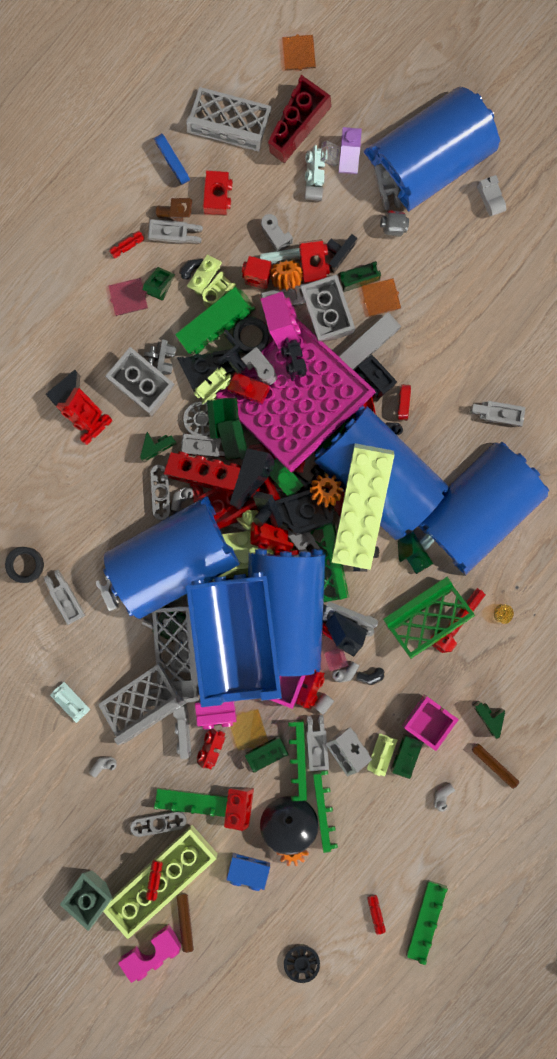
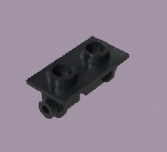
(291, 352)

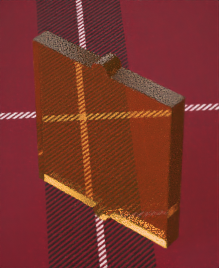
(299, 52)
(381, 297)

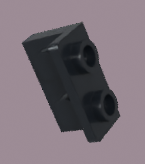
(376, 376)

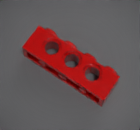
(177, 471)

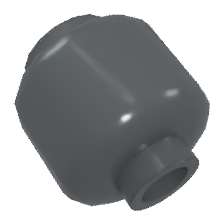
(394, 223)

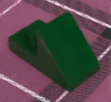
(158, 283)
(151, 449)
(413, 551)
(494, 722)

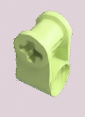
(218, 288)

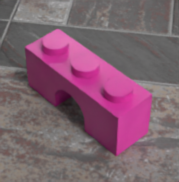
(136, 964)

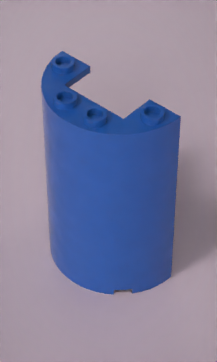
(437, 145)
(412, 487)
(484, 505)
(166, 558)
(296, 606)
(233, 639)

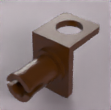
(176, 210)

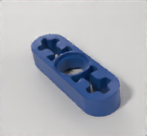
(171, 159)

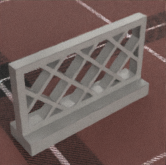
(221, 132)
(190, 649)
(149, 719)

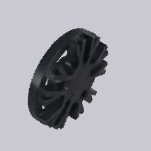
(301, 963)

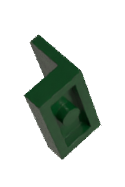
(219, 411)
(232, 439)

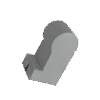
(492, 195)
(275, 234)
(262, 366)

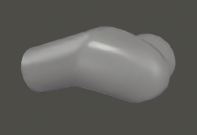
(441, 797)

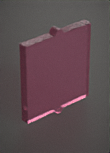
(128, 297)

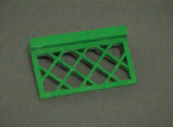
(336, 569)
(419, 604)

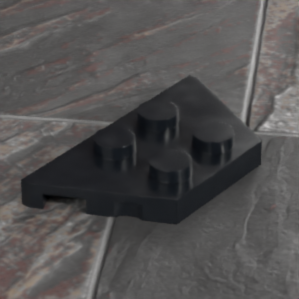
(303, 514)

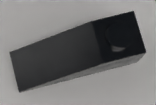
(252, 475)

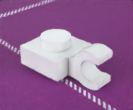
(109, 598)

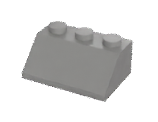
(328, 309)
(140, 381)

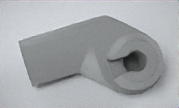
(181, 496)
(346, 674)
(102, 763)

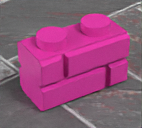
(210, 716)

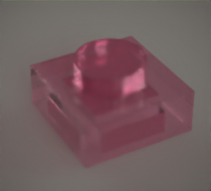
(335, 659)

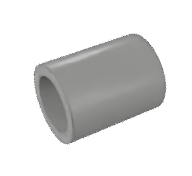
(314, 193)
(323, 703)

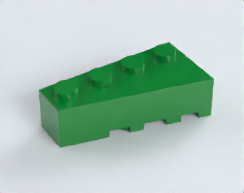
(215, 320)

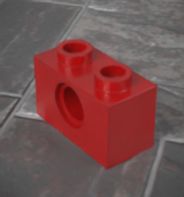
(217, 204)
(310, 249)
(256, 272)

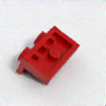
(80, 410)
(270, 538)
(239, 808)

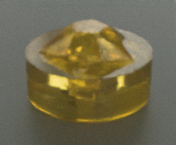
(503, 613)

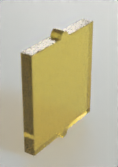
(249, 730)

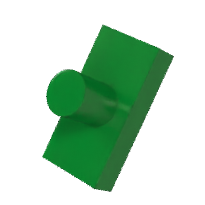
(285, 479)

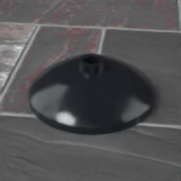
(292, 837)

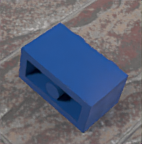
(248, 872)

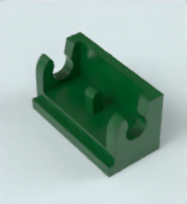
(359, 276)
(266, 754)
(406, 756)

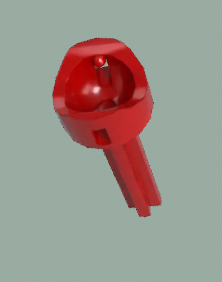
(449, 643)

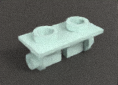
(313, 174)
(70, 702)

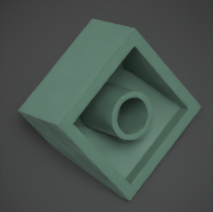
(87, 899)

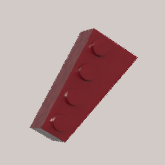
(299, 118)

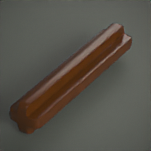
(493, 764)
(185, 923)

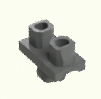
(163, 349)

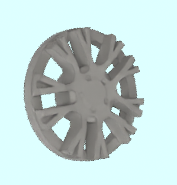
(200, 419)

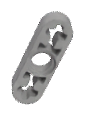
(155, 507)
(143, 821)

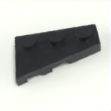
(200, 367)

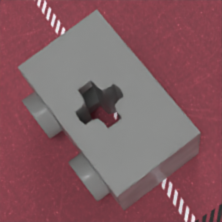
(348, 751)

